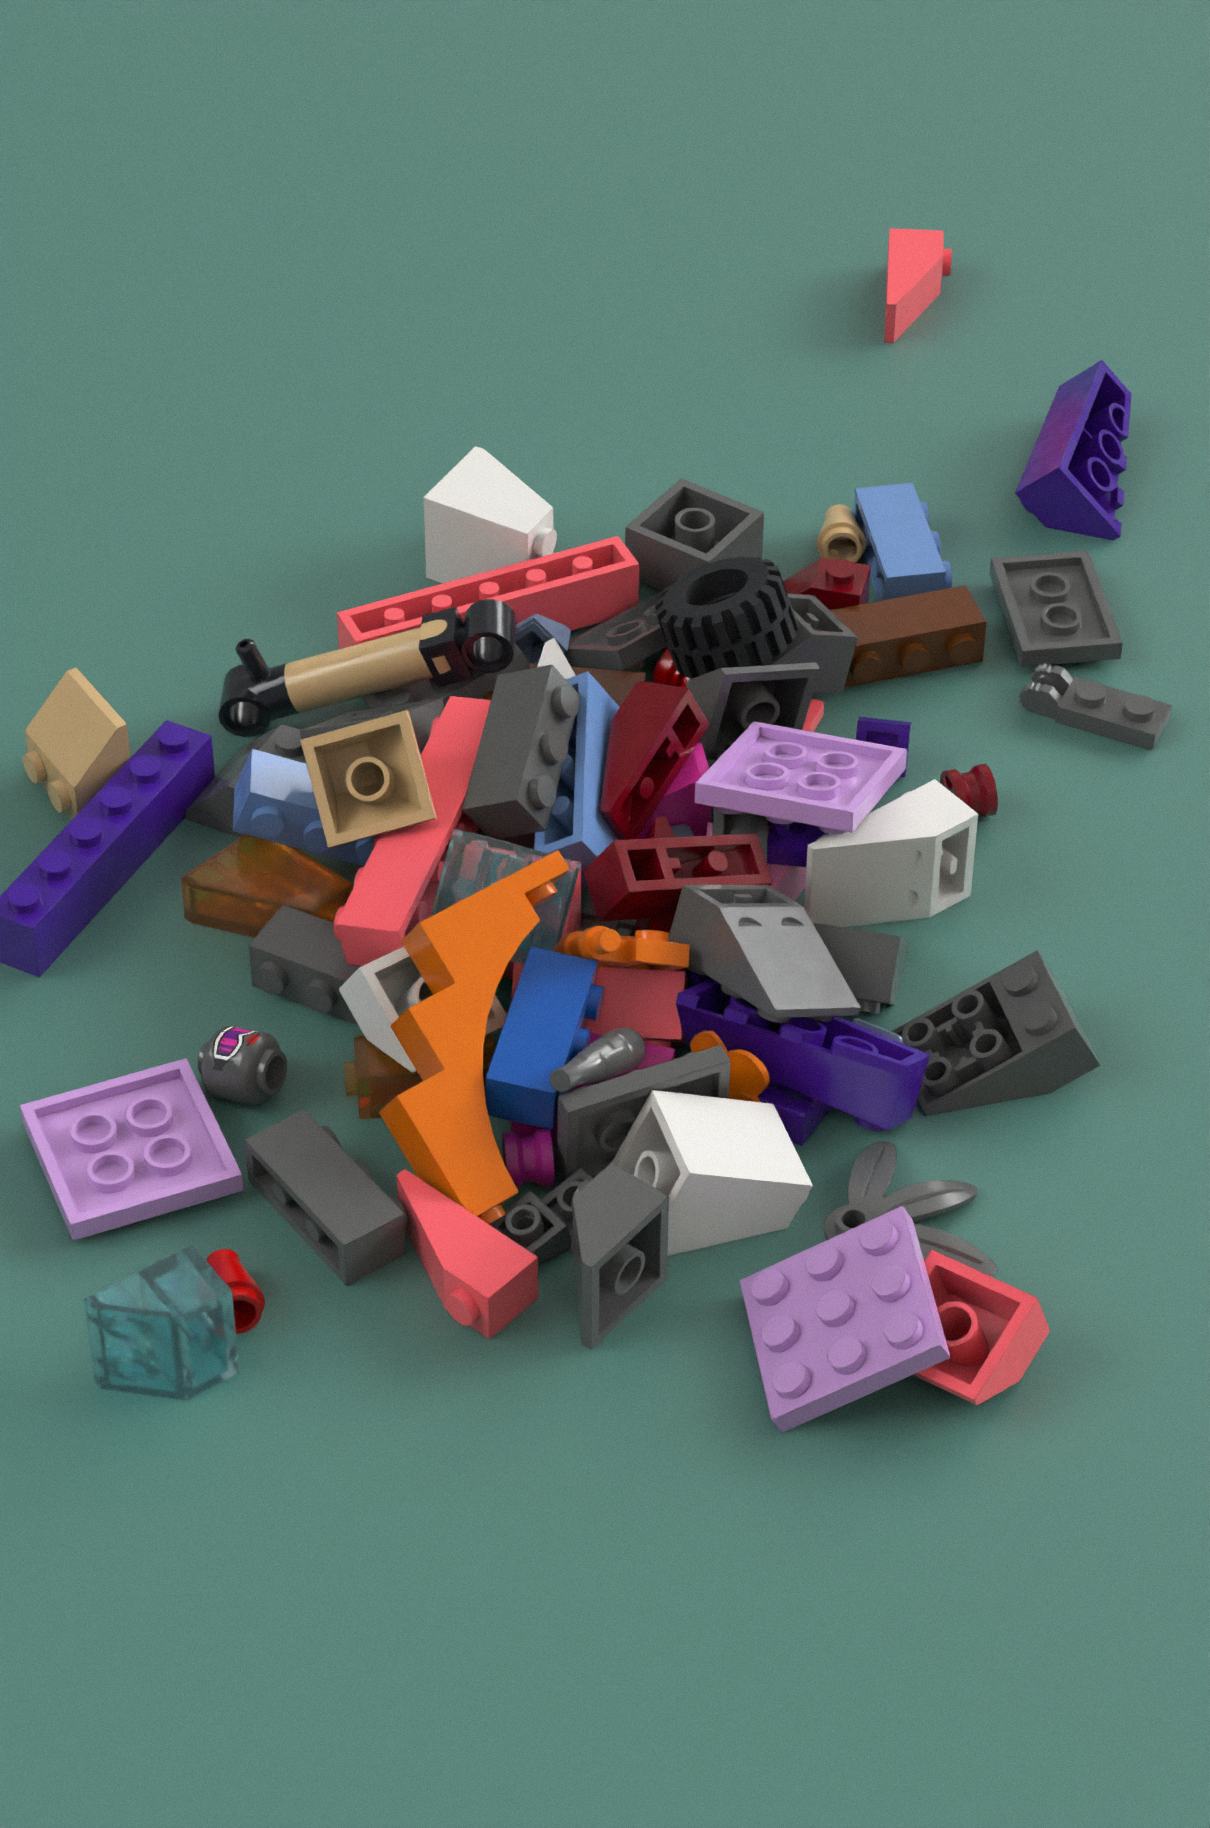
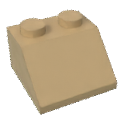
(75, 744)

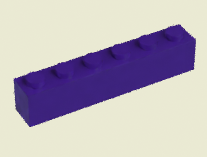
(103, 847)

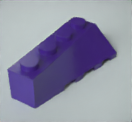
(1079, 455)
(825, 1061)

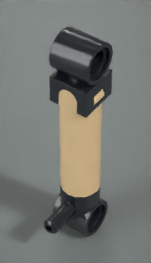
(439, 650)

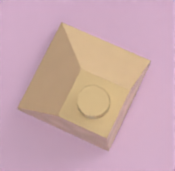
(368, 779)

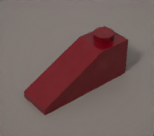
(646, 752)
(647, 875)

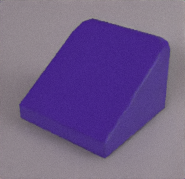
(795, 1111)

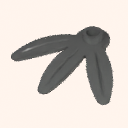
(866, 1201)

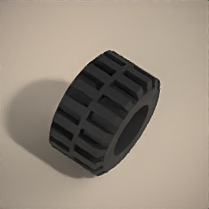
(726, 616)

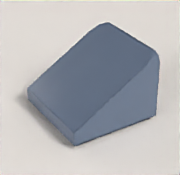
(537, 630)

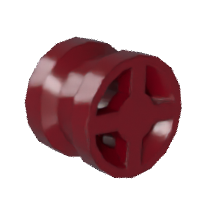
(974, 788)

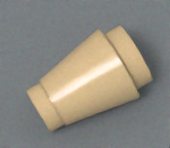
(841, 535)

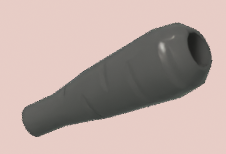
(604, 1059)

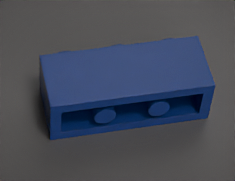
(542, 1034)

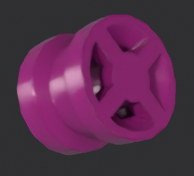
(529, 1158)

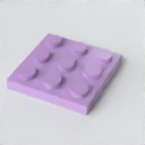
(801, 777)
(130, 1149)
(843, 1319)

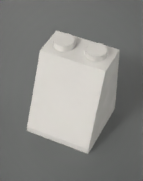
(483, 520)
(719, 1163)

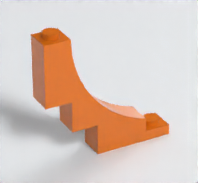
(462, 957)

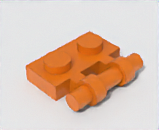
(645, 951)

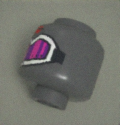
(242, 1066)

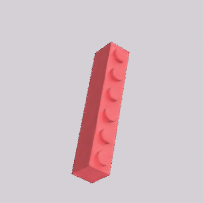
(566, 586)
(406, 864)

